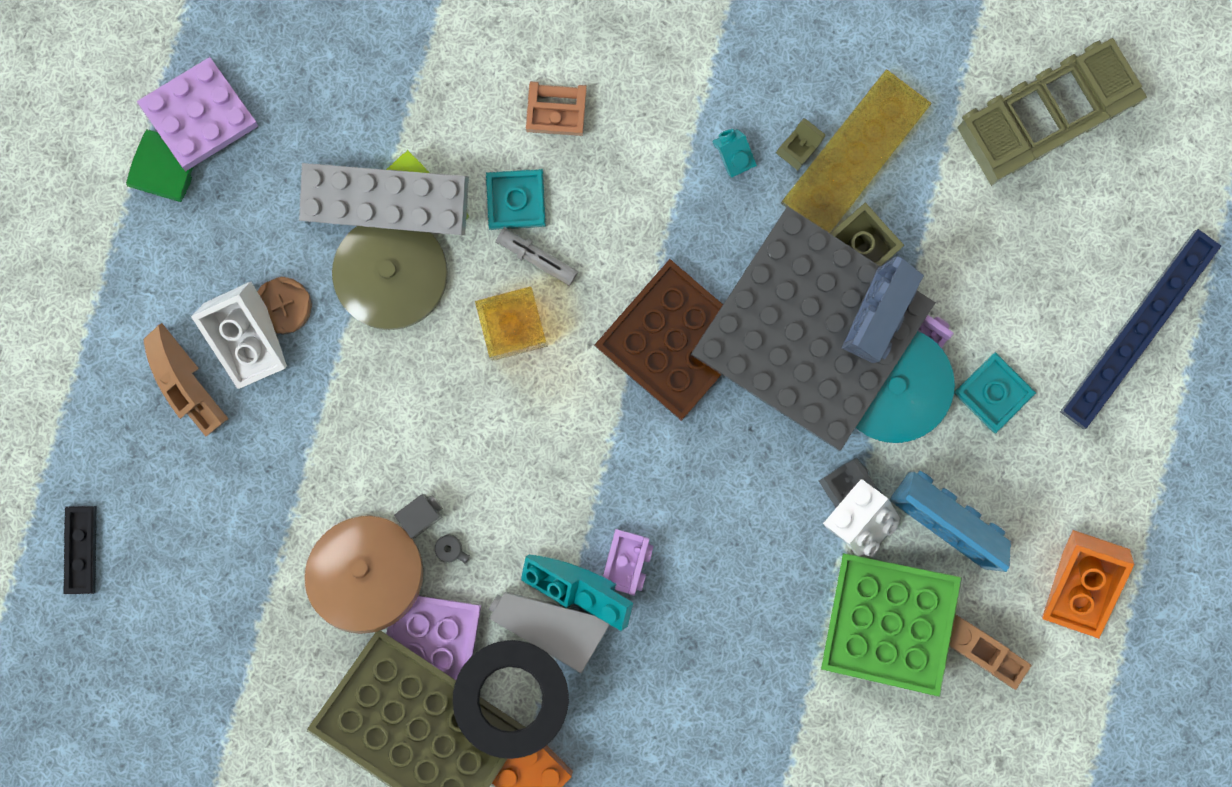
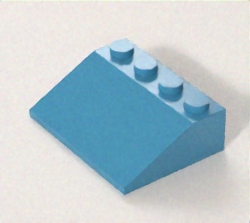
(953, 522)

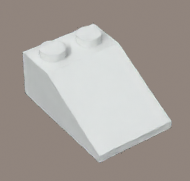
(241, 335)

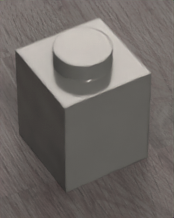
(419, 515)

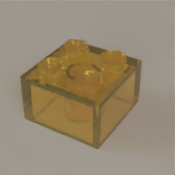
(511, 323)

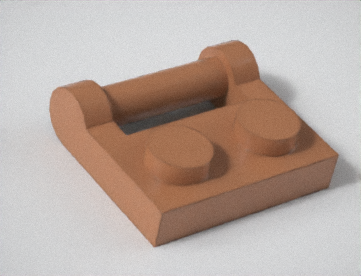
(556, 117)

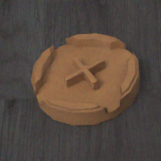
(286, 303)

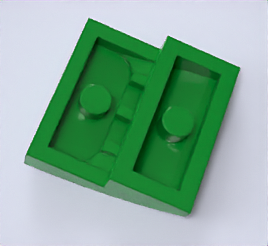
(157, 170)

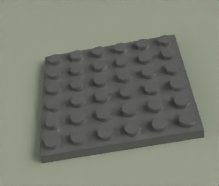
(788, 325)

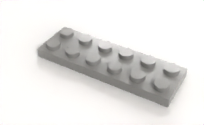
(384, 198)

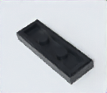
(80, 550)

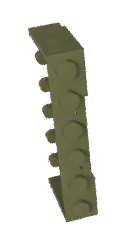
(1002, 141)

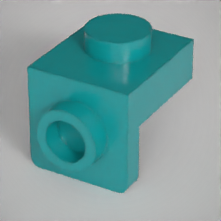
(734, 152)

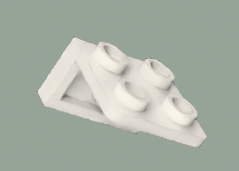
(863, 519)

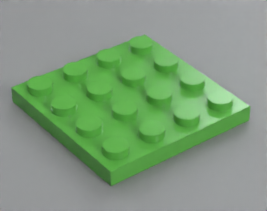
(891, 624)

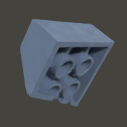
(883, 310)

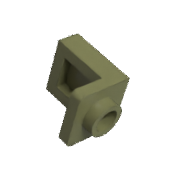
(801, 144)

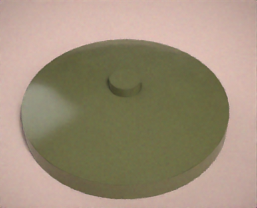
(389, 276)

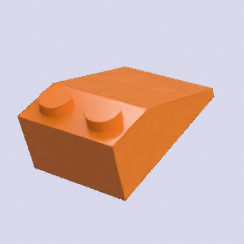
(1087, 583)

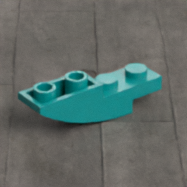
(577, 585)

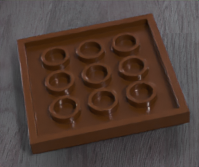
(657, 336)

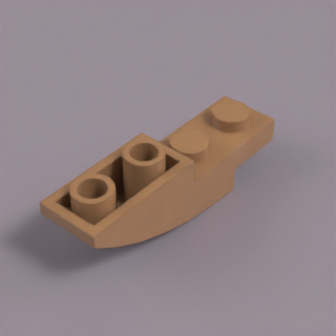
(175, 378)
(988, 653)

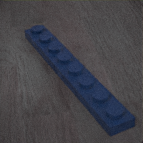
(1140, 329)

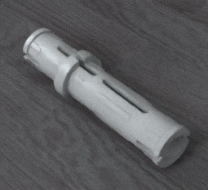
(536, 256)

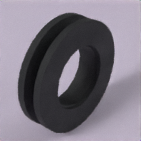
(467, 697)

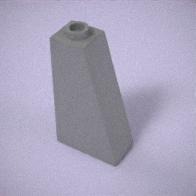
(558, 630)

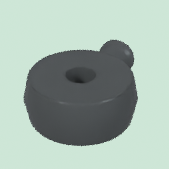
(456, 549)

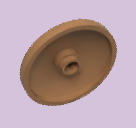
(364, 574)

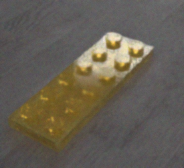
(857, 151)

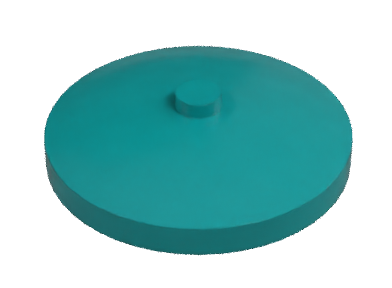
(912, 396)

